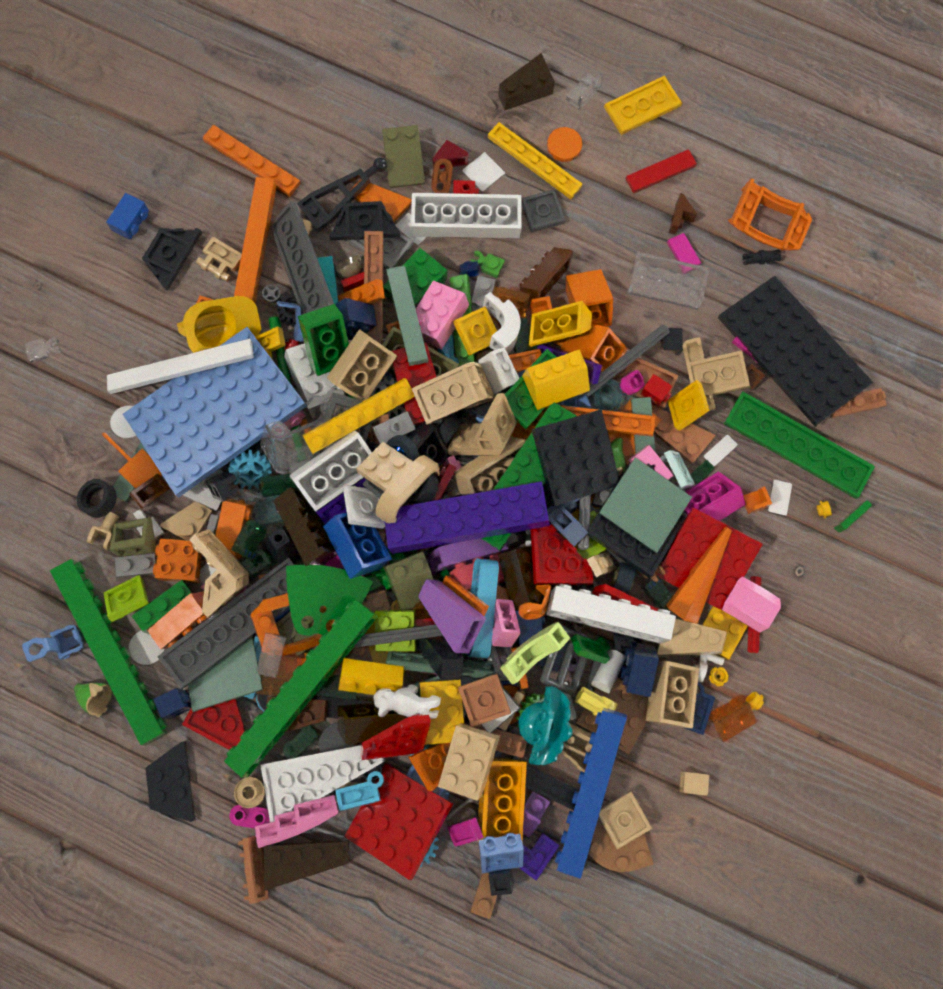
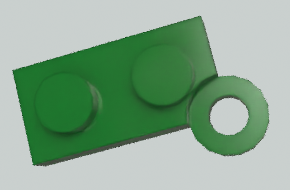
(591, 649)

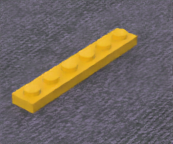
(534, 160)
(358, 415)

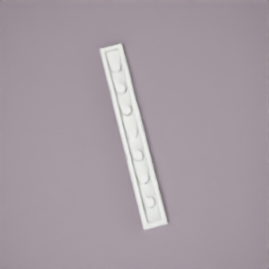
(180, 366)

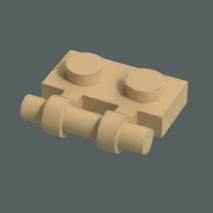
(221, 253)

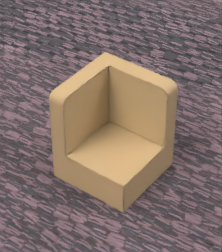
(694, 783)

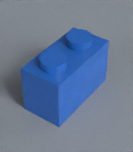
(127, 216)

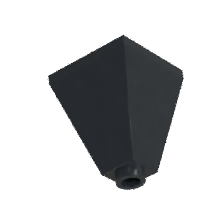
(281, 546)

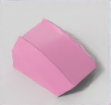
(752, 605)

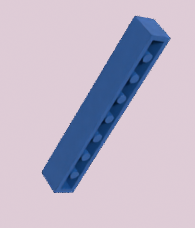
(592, 792)

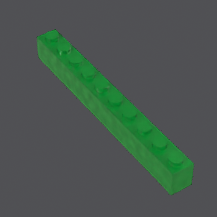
(109, 652)
(300, 689)

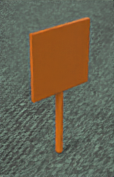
(138, 468)

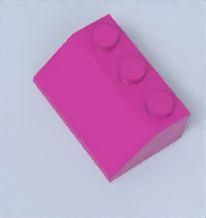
(715, 496)

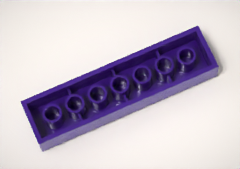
(468, 518)

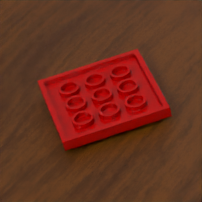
(692, 542)
(401, 824)

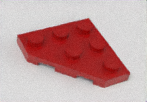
(557, 560)
(218, 723)
(400, 739)

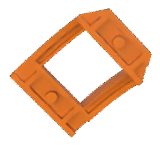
(748, 204)
(265, 623)

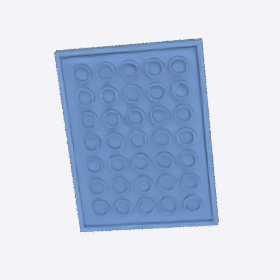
(212, 415)

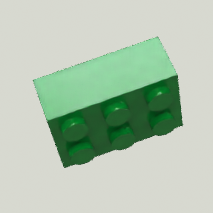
(421, 272)
(324, 337)

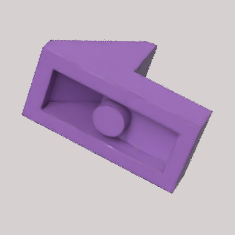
(533, 811)

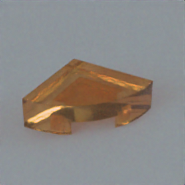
(420, 611)

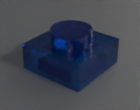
(469, 268)

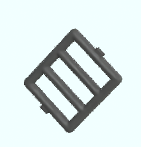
(559, 682)

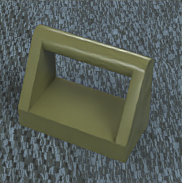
(136, 546)

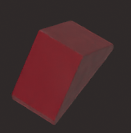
(453, 153)

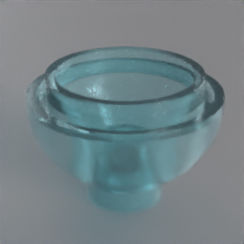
(611, 397)

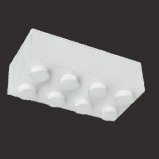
(331, 470)

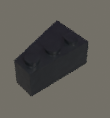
(442, 658)

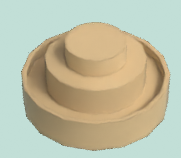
(249, 792)

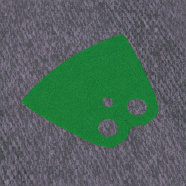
(320, 586)

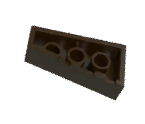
(304, 527)
(300, 860)

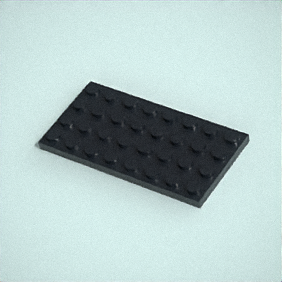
(795, 350)

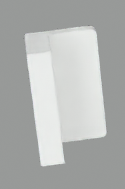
(499, 370)

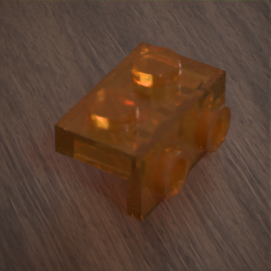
(518, 298)
(732, 718)

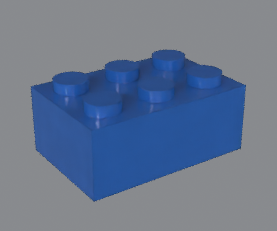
(357, 546)

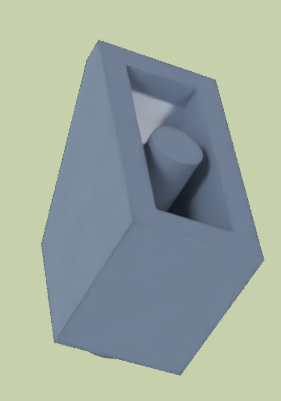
(566, 524)

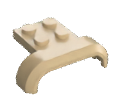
(716, 374)
(395, 476)

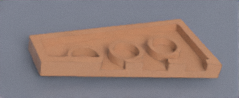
(688, 441)

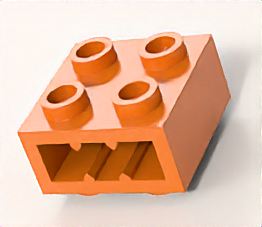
(177, 561)

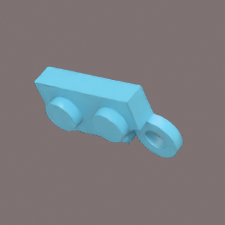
(360, 794)

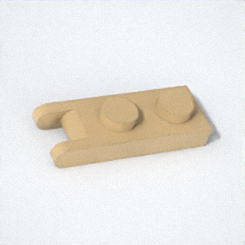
(601, 564)

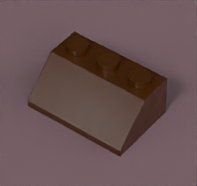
(547, 273)

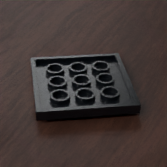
(576, 457)
(628, 547)

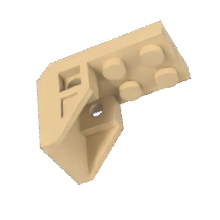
(453, 391)
(485, 437)
(229, 576)

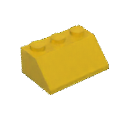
(559, 323)
(557, 379)
(369, 676)

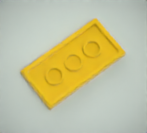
(642, 105)

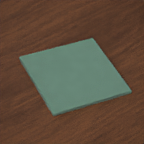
(645, 505)
(227, 679)

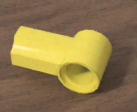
(594, 702)

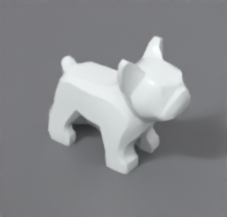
(405, 702)

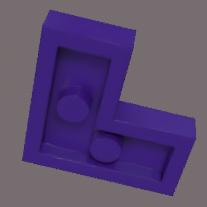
(538, 857)

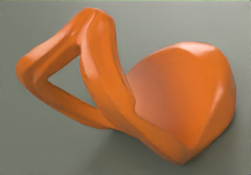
(532, 610)

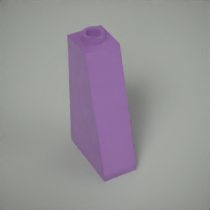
(452, 554)
(452, 615)

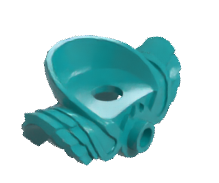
(536, 725)

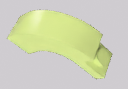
(533, 650)

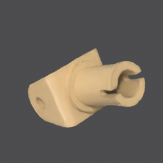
(105, 530)

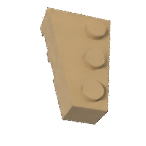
(693, 640)
(576, 747)

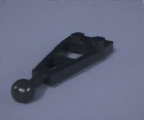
(317, 214)

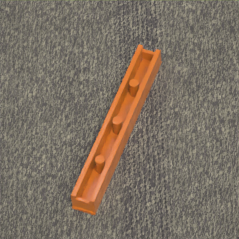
(255, 238)

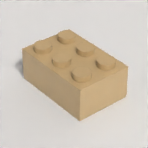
(361, 366)
(673, 695)
(468, 761)

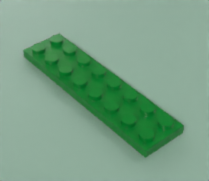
(799, 445)
(526, 465)

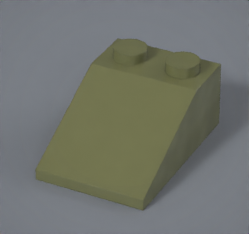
(403, 156)
(407, 578)

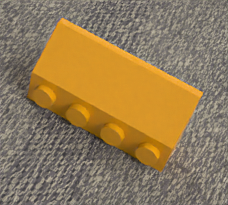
(503, 799)

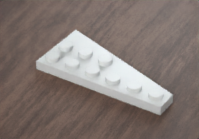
(311, 777)

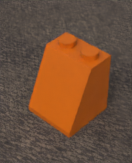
(594, 292)
(597, 345)

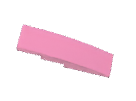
(293, 823)

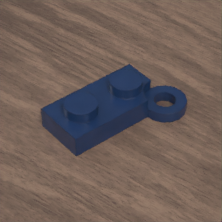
(702, 711)

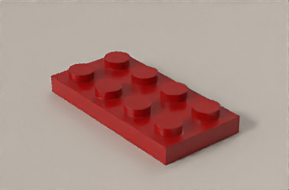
(415, 376)

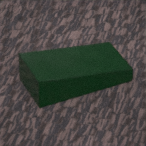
(702, 471)

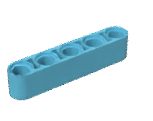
(485, 588)

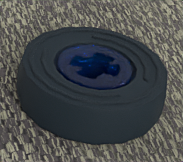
(404, 446)

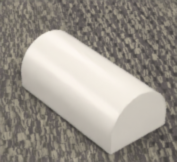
(608, 672)

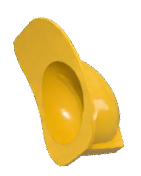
(218, 320)

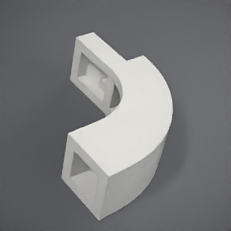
(509, 319)

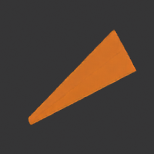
(693, 593)

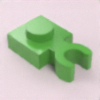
(490, 265)

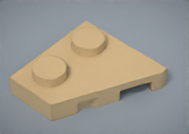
(188, 521)

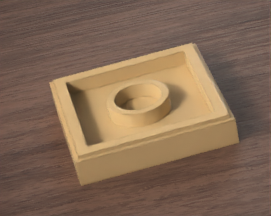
(624, 820)

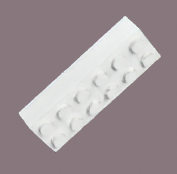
(466, 215)
(610, 614)

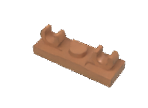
(863, 402)
(509, 743)
(254, 870)

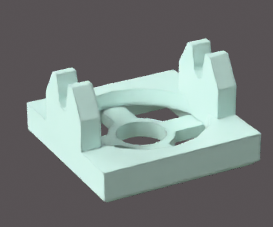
(679, 469)

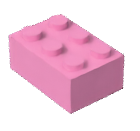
(438, 311)

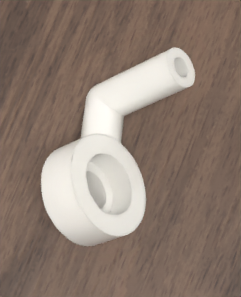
(702, 665)

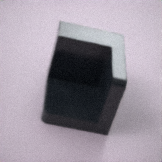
(673, 340)
(501, 882)

